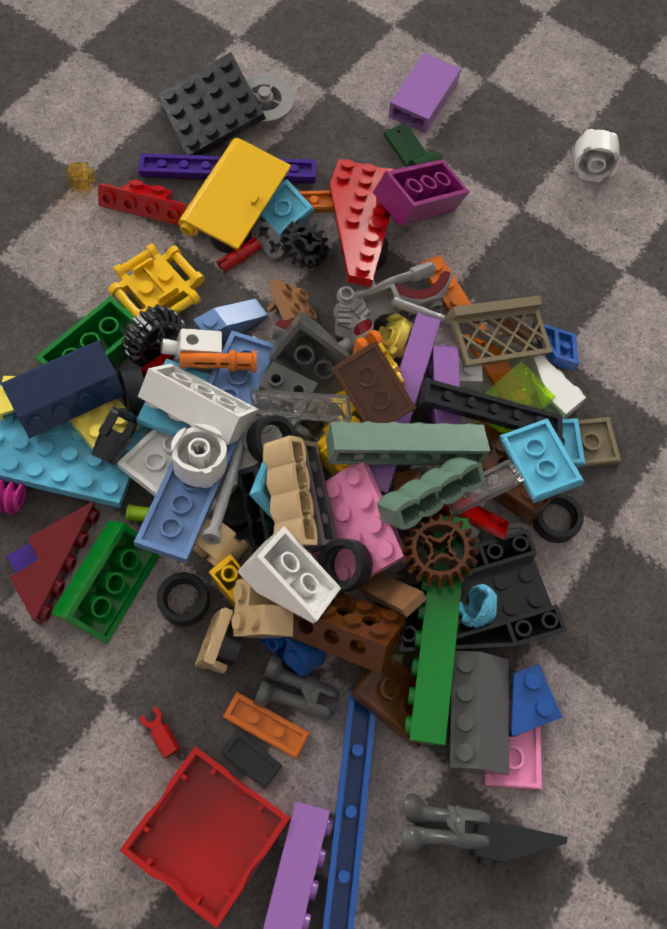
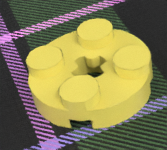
(396, 335)

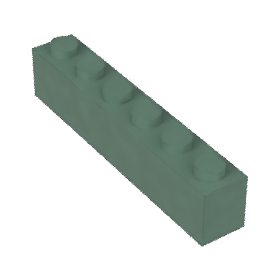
(404, 443)

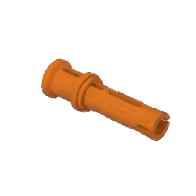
(231, 360)

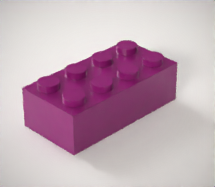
(420, 192)

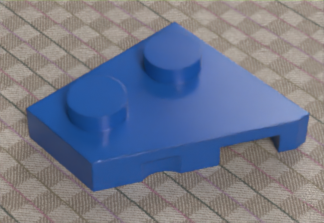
(563, 347)
(531, 701)

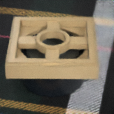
(219, 645)

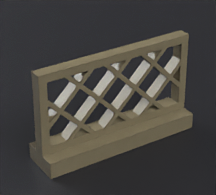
(491, 313)

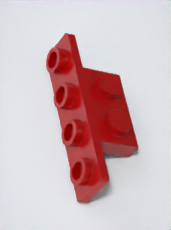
(141, 200)

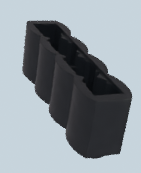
(259, 525)

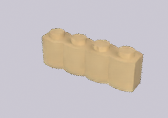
(289, 488)

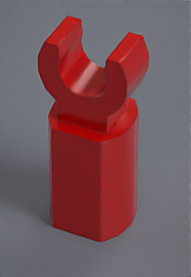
(161, 735)

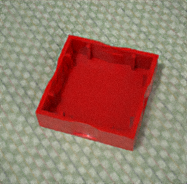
(205, 836)

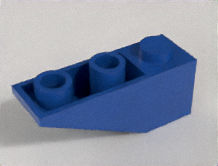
(295, 654)

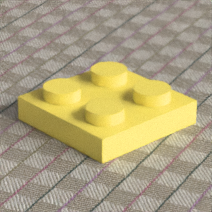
(90, 422)

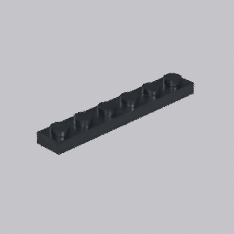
(484, 407)

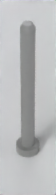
(212, 534)

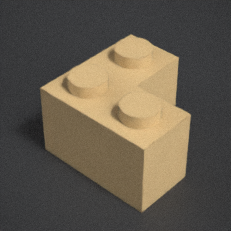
(259, 616)

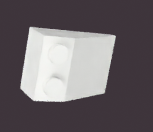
(290, 576)

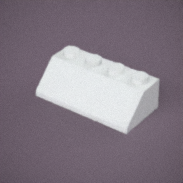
(196, 401)

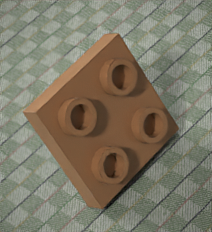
(289, 301)

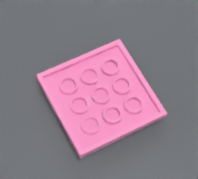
(355, 515)

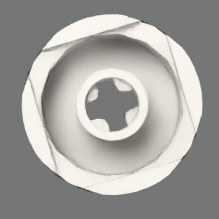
(596, 155)
(199, 455)

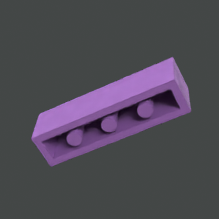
(297, 868)

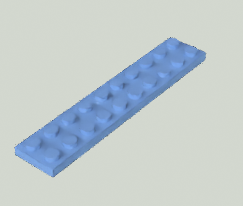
(181, 509)

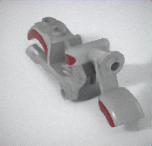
(360, 309)

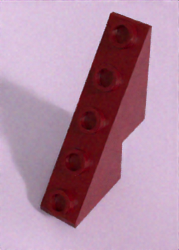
(57, 553)

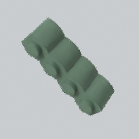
(431, 492)

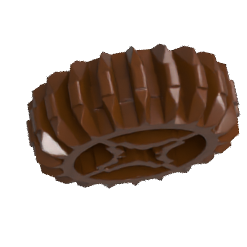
(449, 558)

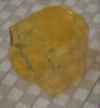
(80, 176)

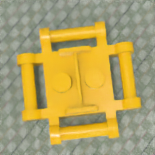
(156, 281)

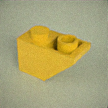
(225, 577)

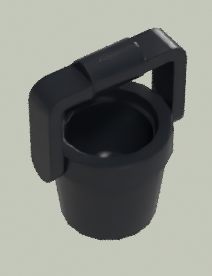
(111, 443)

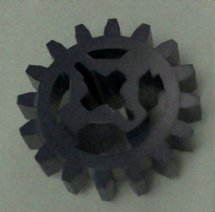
(304, 243)

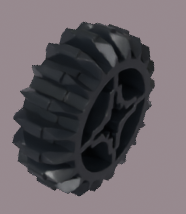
(146, 332)

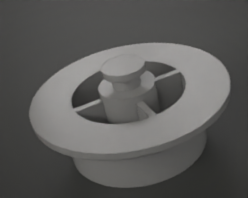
(273, 96)

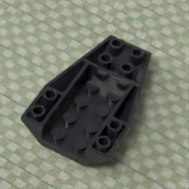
(522, 599)

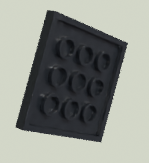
(211, 106)

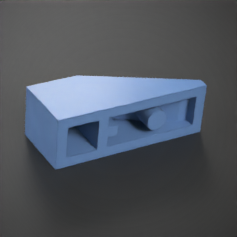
(231, 317)

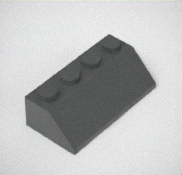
(479, 714)

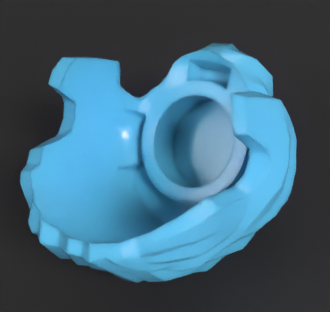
(481, 607)

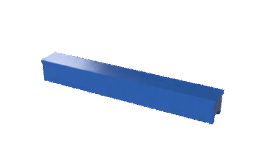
(349, 818)

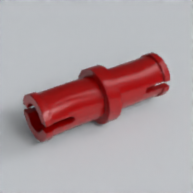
(239, 256)

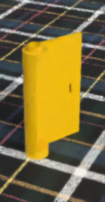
(234, 194)

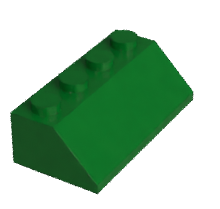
(106, 582)

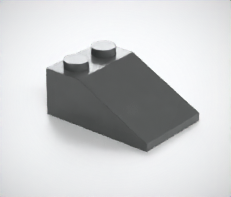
(310, 352)

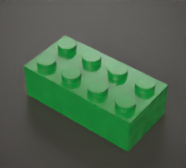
(102, 324)

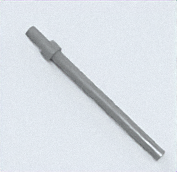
(414, 309)

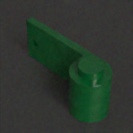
(408, 146)

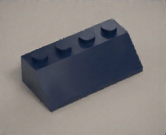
(63, 389)

